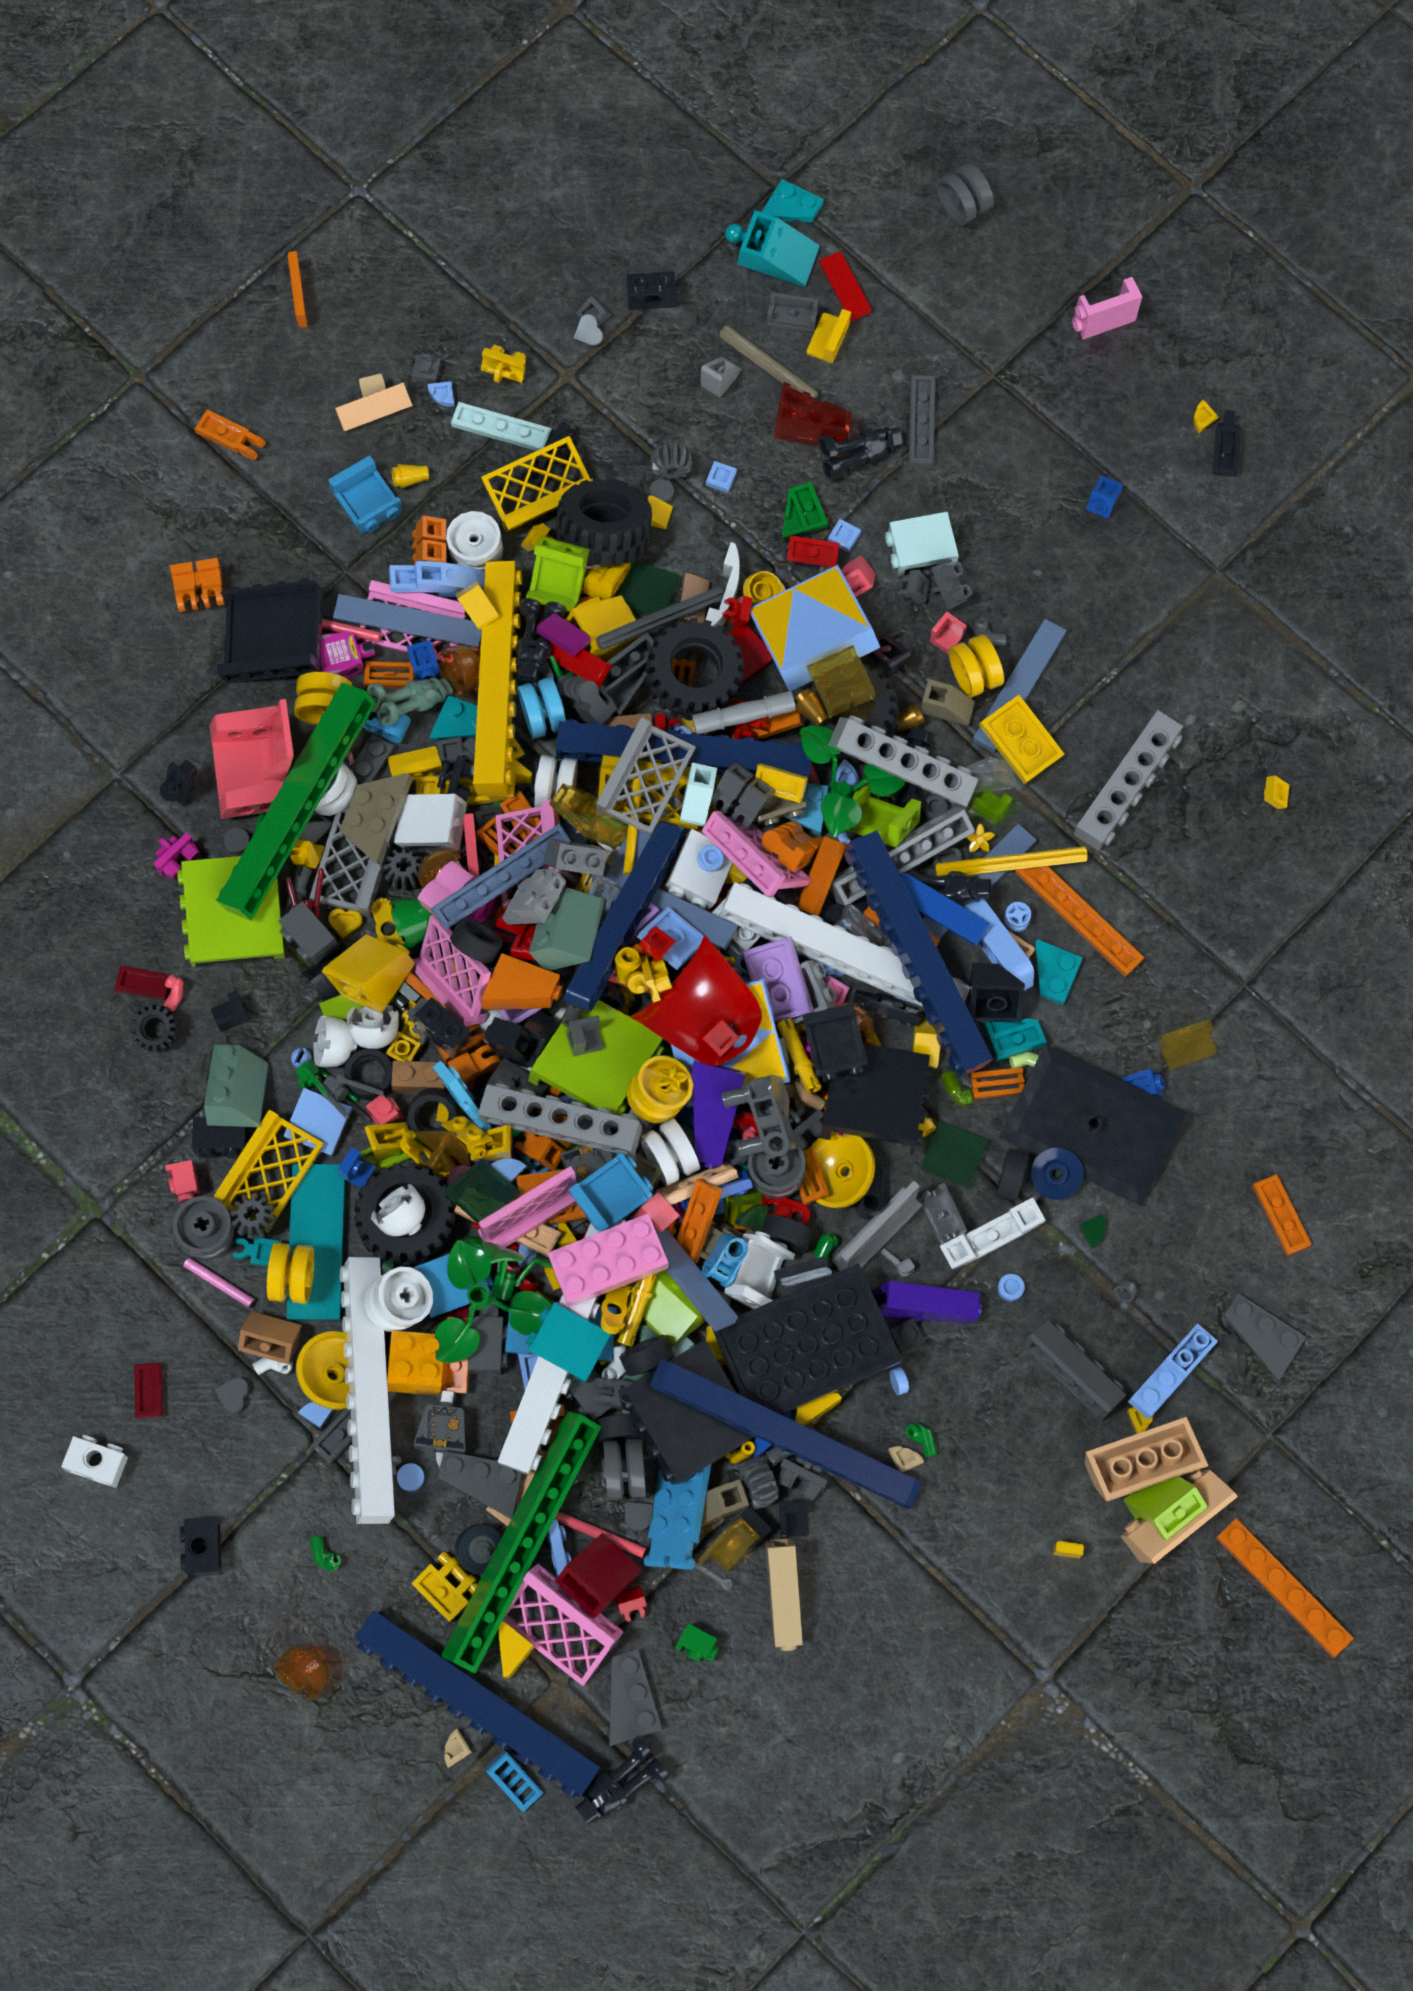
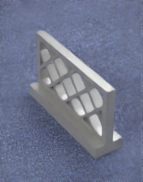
(623, 771)
(369, 882)
(880, 1229)

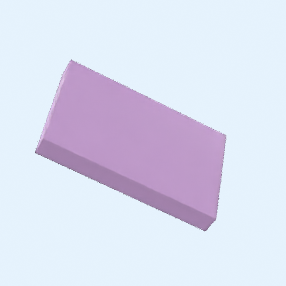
(782, 975)

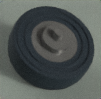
(476, 1547)

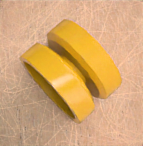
(976, 665)
(315, 694)
(655, 1102)
(290, 1273)

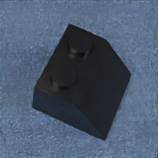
(995, 994)

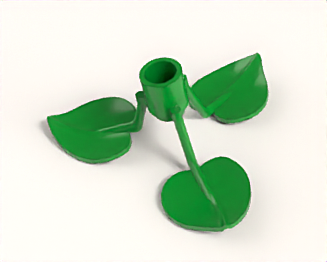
(837, 807)
(466, 1268)
(504, 1278)

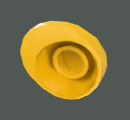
(762, 586)

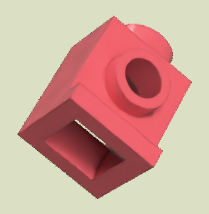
(384, 1111)
(184, 1180)

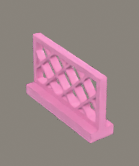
(413, 600)
(549, 819)
(749, 855)
(443, 981)
(529, 1210)
(598, 1628)

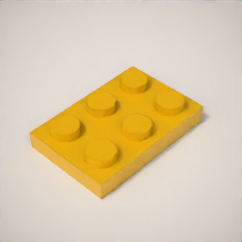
(1021, 739)

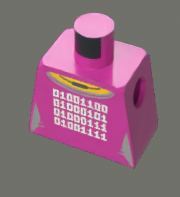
(343, 655)

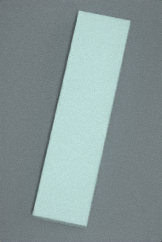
(500, 427)

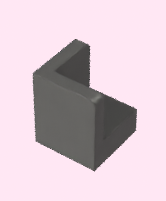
(584, 1036)

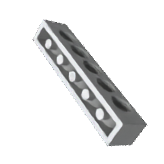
(1159, 728)
(845, 740)
(913, 850)
(500, 1095)

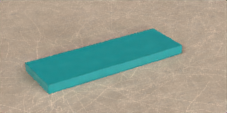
(319, 1222)

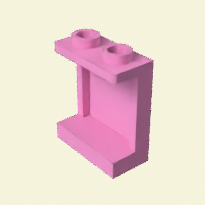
(1108, 314)

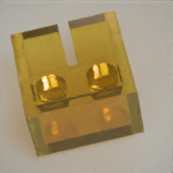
(841, 681)

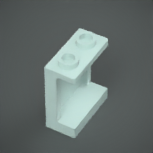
(921, 542)

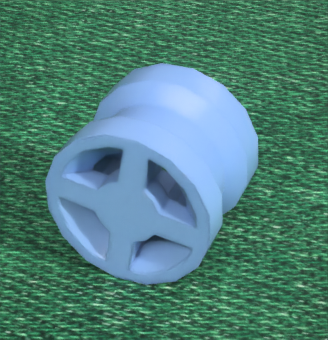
(1020, 912)

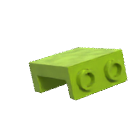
(558, 573)
(888, 819)
(1167, 1505)

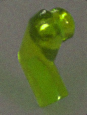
(954, 1091)

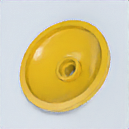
(834, 1159)
(315, 1361)

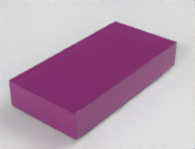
(563, 634)

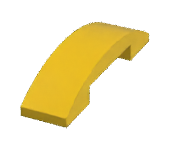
(428, 785)

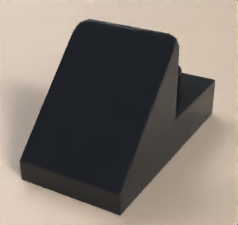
(890, 655)

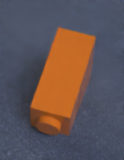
(520, 986)

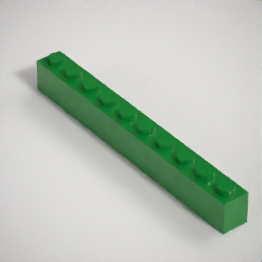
(296, 801)
(521, 1542)

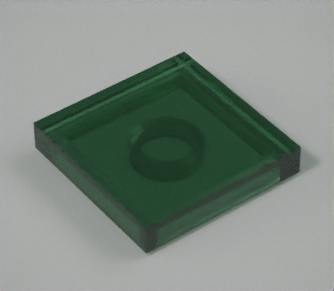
(648, 588)
(954, 1154)
(481, 1191)

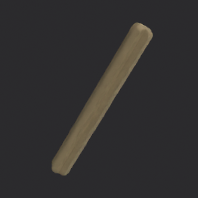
(765, 361)

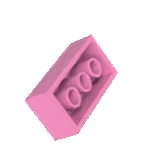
(608, 1260)

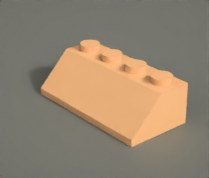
(1144, 1459)
(1150, 1546)

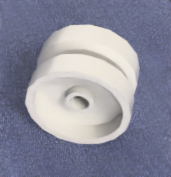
(474, 540)
(549, 781)
(338, 792)
(670, 1151)
(398, 1299)

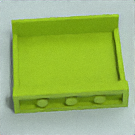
(213, 930)
(600, 1076)

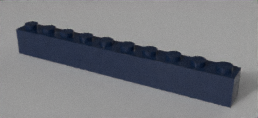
(595, 739)
(917, 954)
(476, 1703)

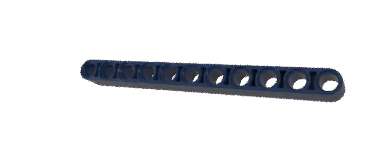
(785, 1434)

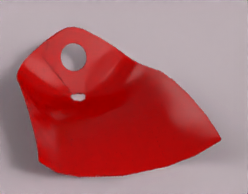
(697, 999)

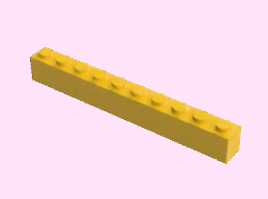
(497, 681)

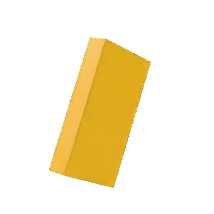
(787, 784)

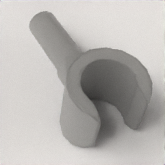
(904, 1268)

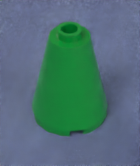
(410, 920)

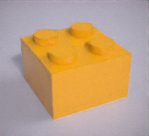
(414, 1364)

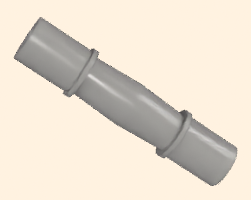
(743, 712)

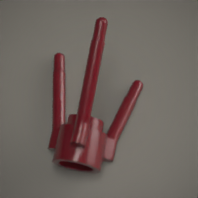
(312, 905)

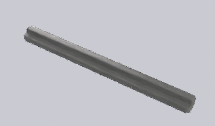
(659, 618)

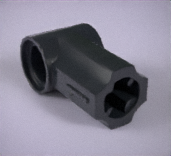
(873, 1194)

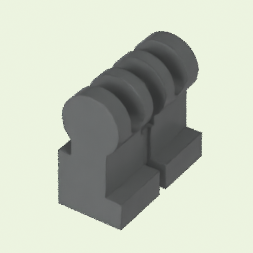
(584, 699)
(752, 796)

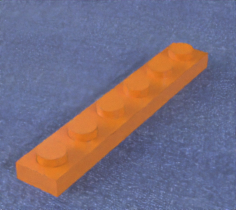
(1082, 918)
(1284, 1588)

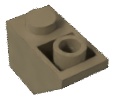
(946, 703)
(724, 1502)

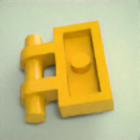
(440, 1591)

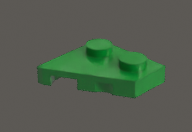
(803, 512)

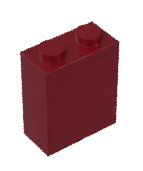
(598, 1575)

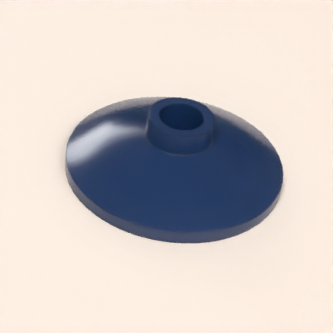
(1057, 1159)

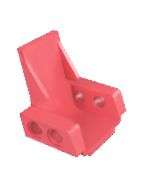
(251, 758)

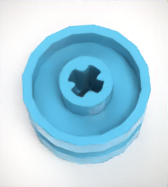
(537, 709)

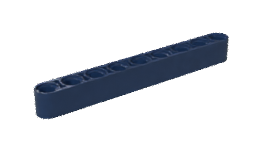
(625, 915)

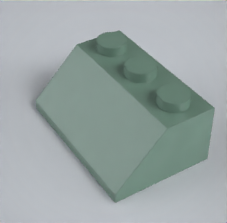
(568, 931)
(235, 1087)

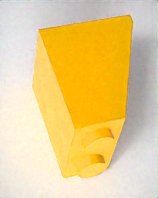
(601, 618)
(370, 972)

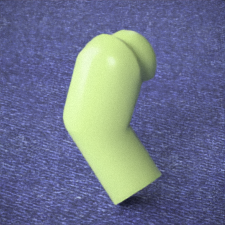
(1023, 1060)

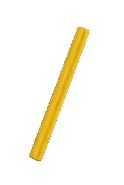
(1014, 861)

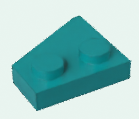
(793, 203)
(455, 720)
(1055, 971)
(1014, 1037)

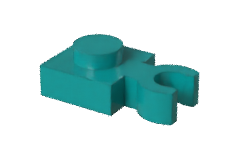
(258, 1252)

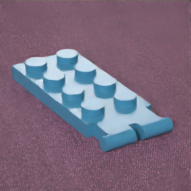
(677, 1521)

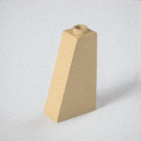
(784, 1593)

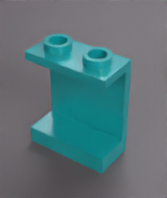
(567, 1341)

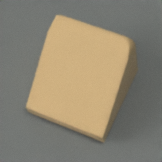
(371, 384)

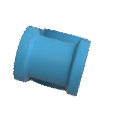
(393, 733)
(725, 1261)

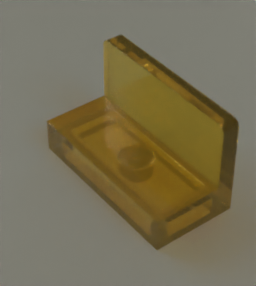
(1187, 1045)
(731, 1544)

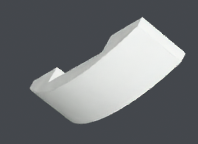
(731, 569)
(993, 1234)

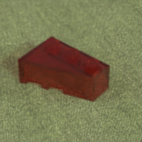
(806, 418)

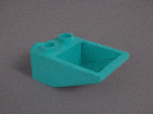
(780, 254)

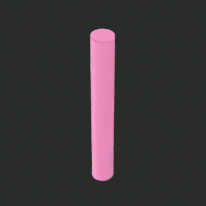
(219, 1282)

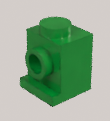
(698, 1644)

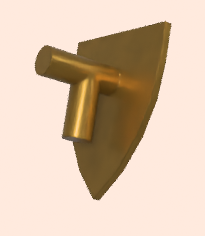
(446, 1149)

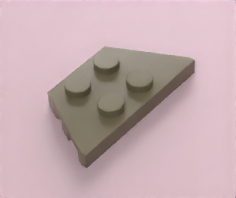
(375, 813)

